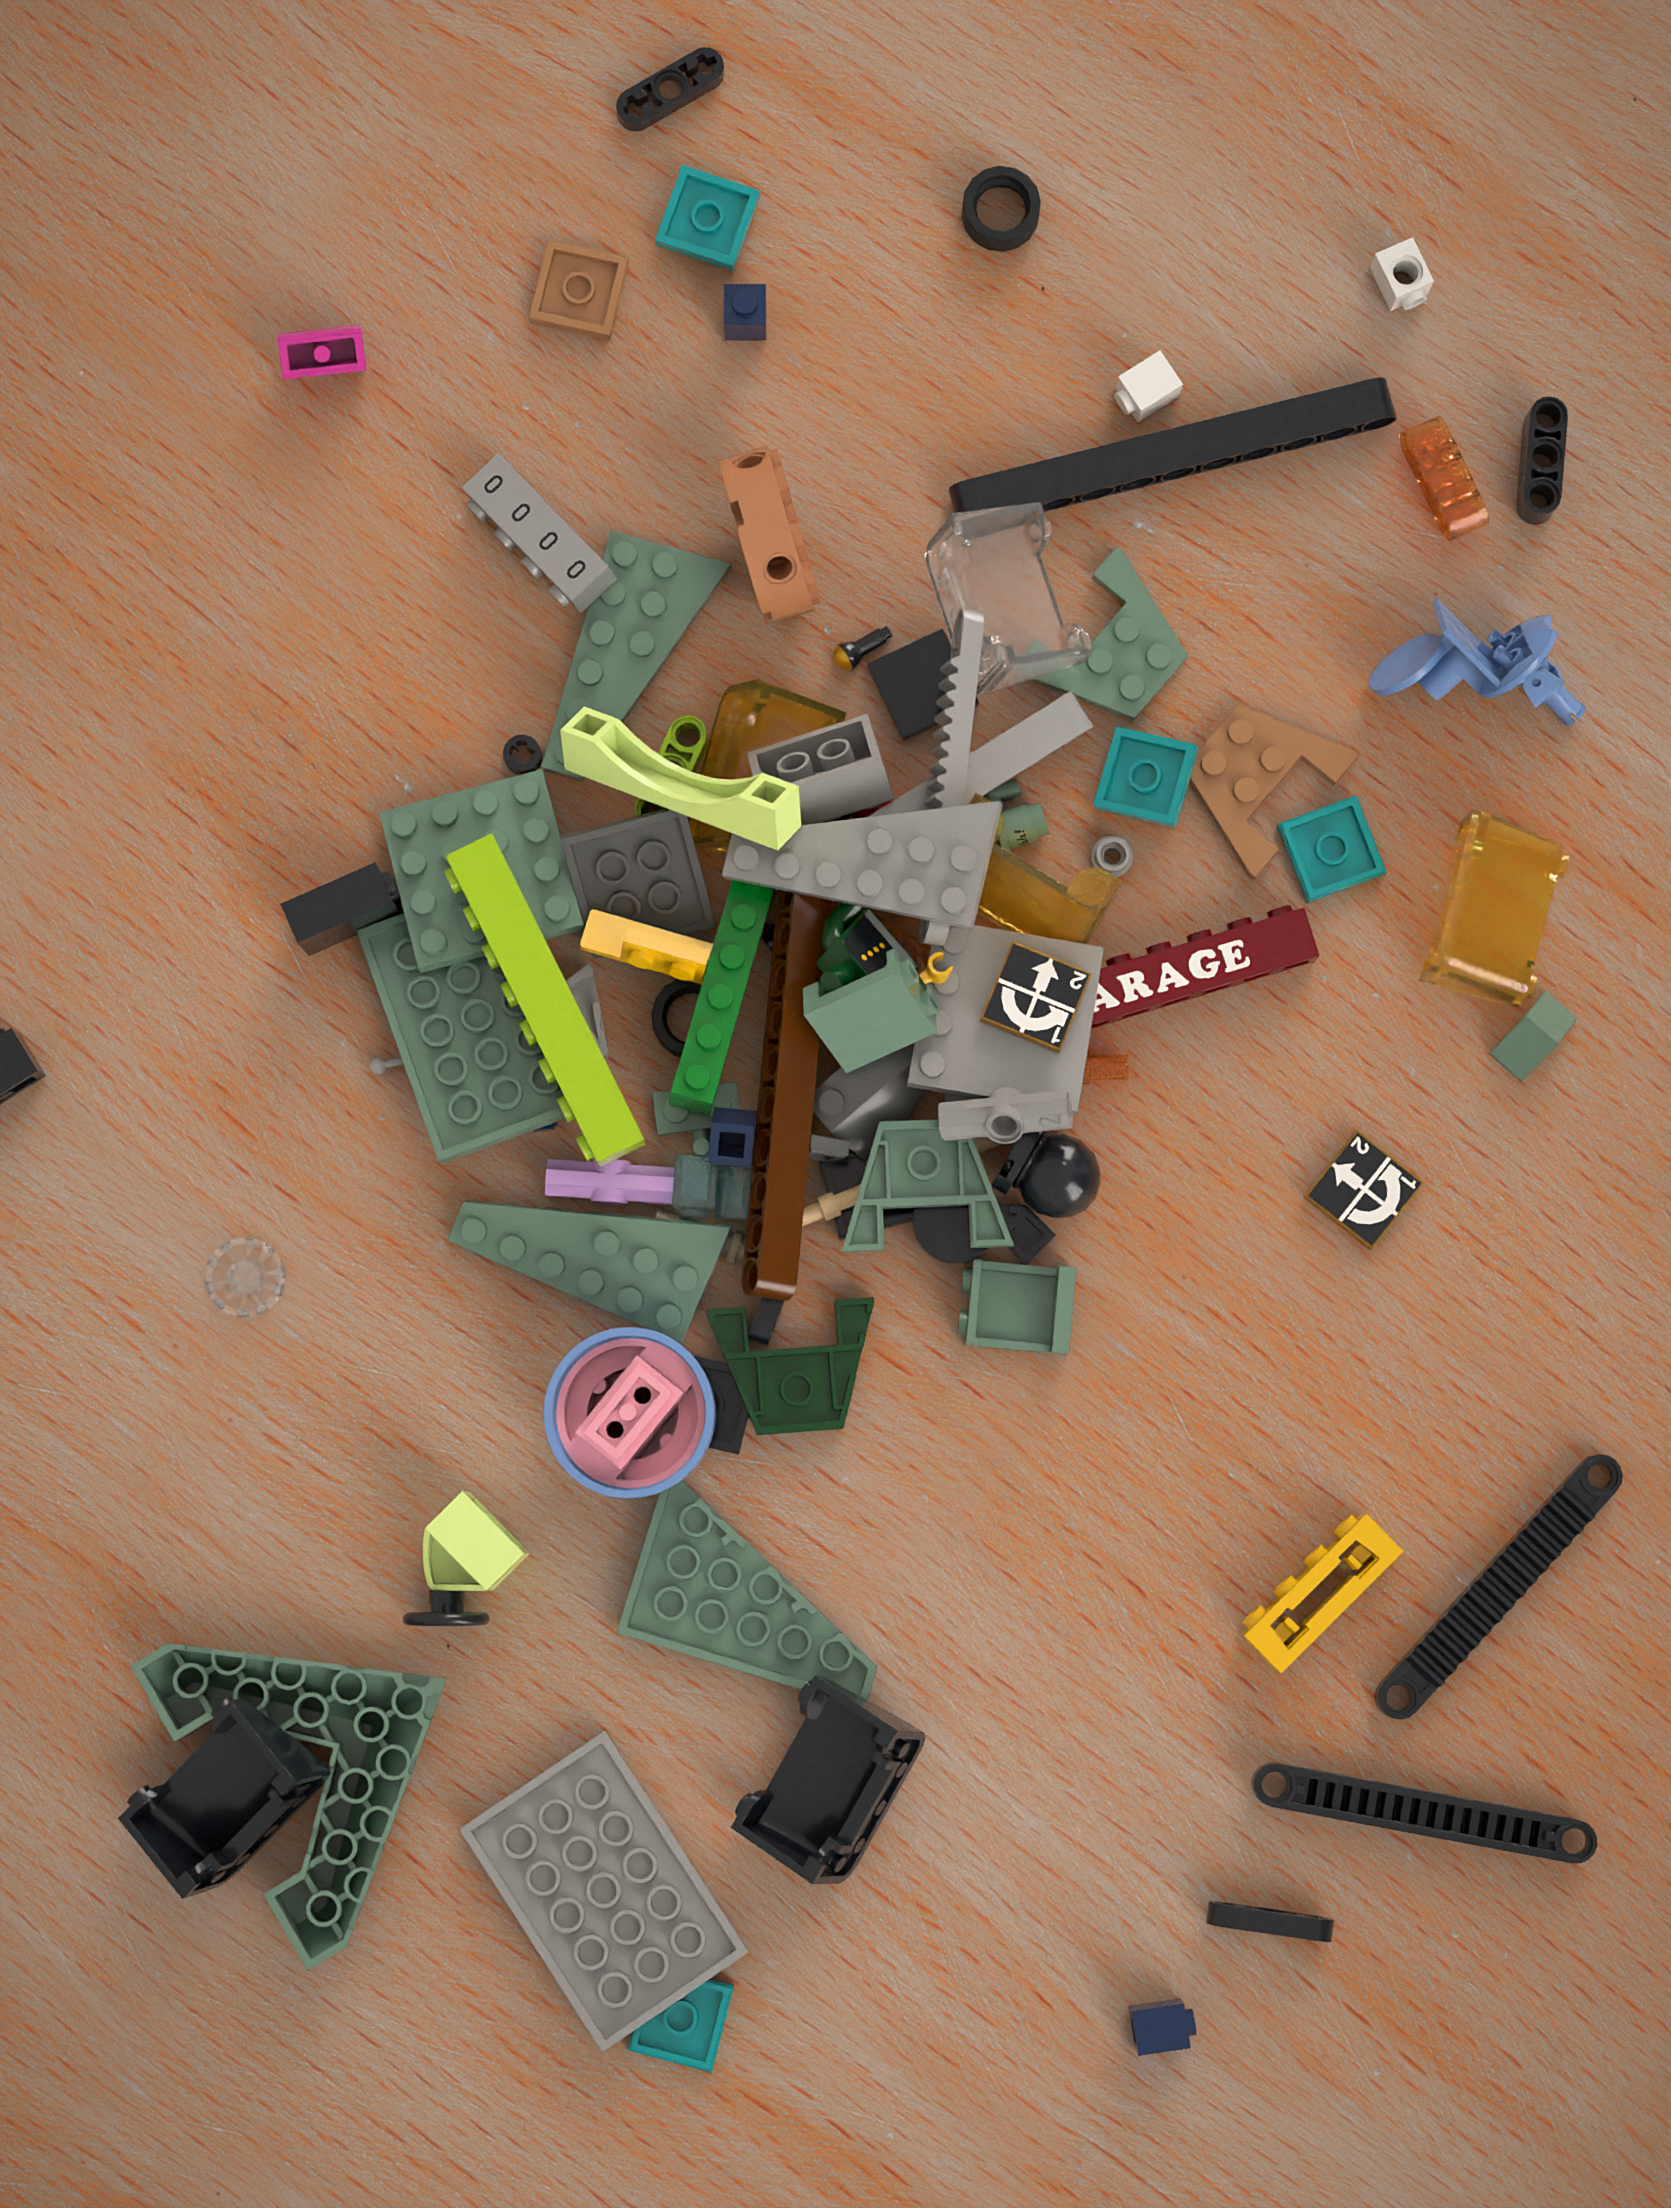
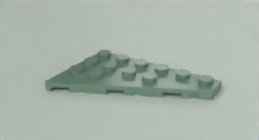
(724, 1603)

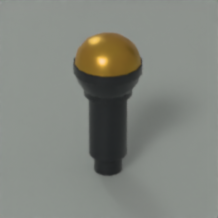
(848, 654)

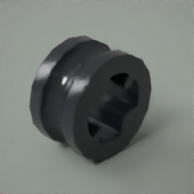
(533, 748)

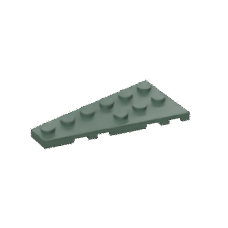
(631, 630)

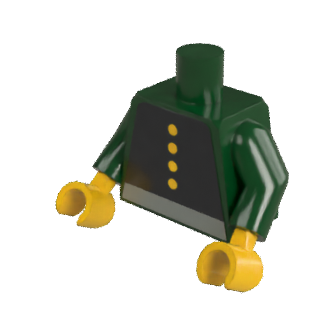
(857, 946)

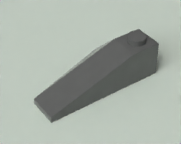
(860, 1099)

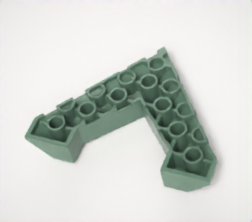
(375, 1732)

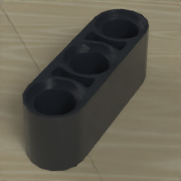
(1552, 444)

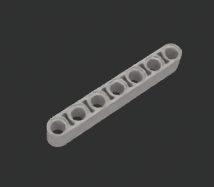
(1008, 753)

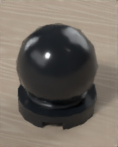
(1052, 1173)

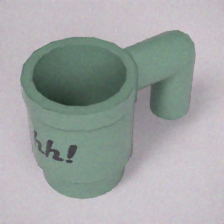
(1022, 823)

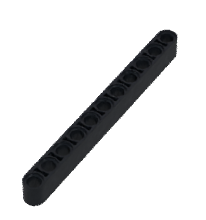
(1183, 450)

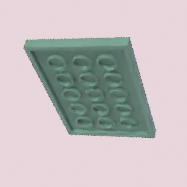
(459, 1046)

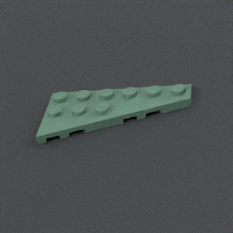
(615, 1261)

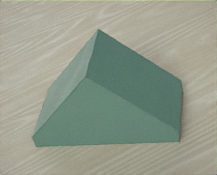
(1533, 1036)

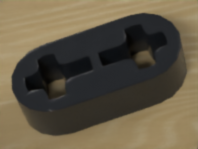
(765, 1320)

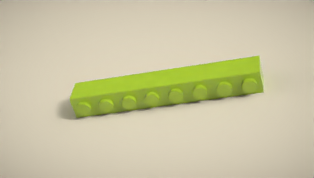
(545, 999)

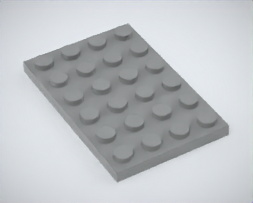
(604, 1890)

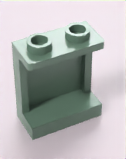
(872, 1013)
(1018, 1307)

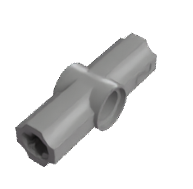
(1005, 1115)

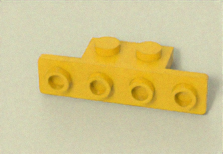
(646, 946)

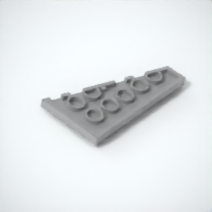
(897, 863)

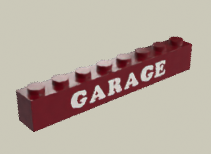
(1203, 964)

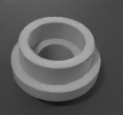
(1116, 844)

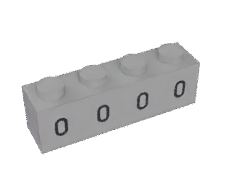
(539, 533)

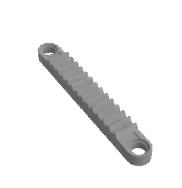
(956, 731)

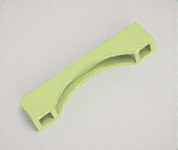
(610, 754)

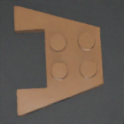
(1246, 763)

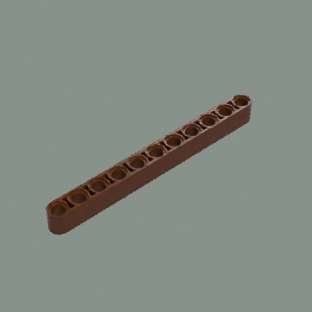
(784, 1103)

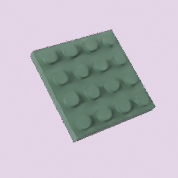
(528, 835)

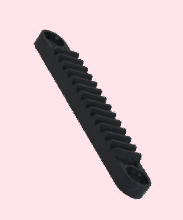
(1498, 1586)
(1424, 1812)

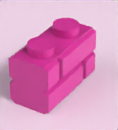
(321, 351)

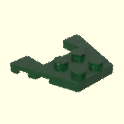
(794, 1386)

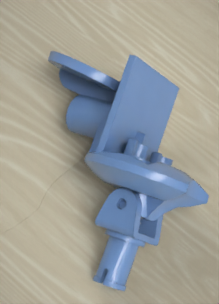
(1457, 654)

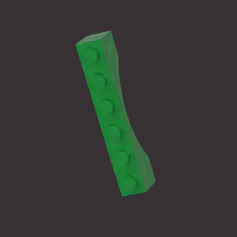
(720, 997)

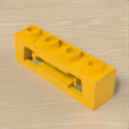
(1320, 1562)

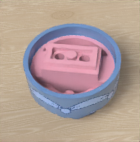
(659, 1438)

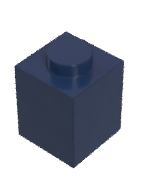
(745, 312)
(732, 1137)
(1161, 2026)

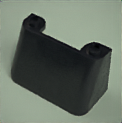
(830, 1784)
(223, 1799)

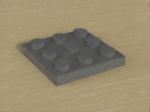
(641, 872)

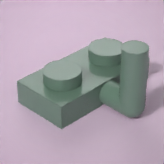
(676, 1120)

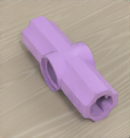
(611, 1183)

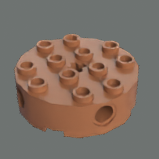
(769, 533)

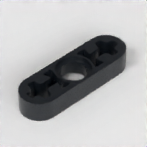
(701, 83)
(1270, 1921)

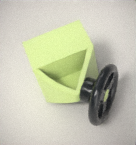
(461, 1553)

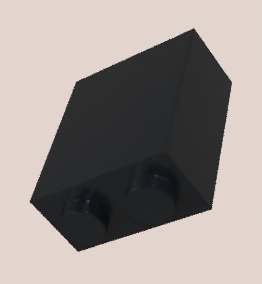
(342, 907)

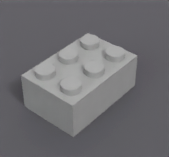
(833, 766)

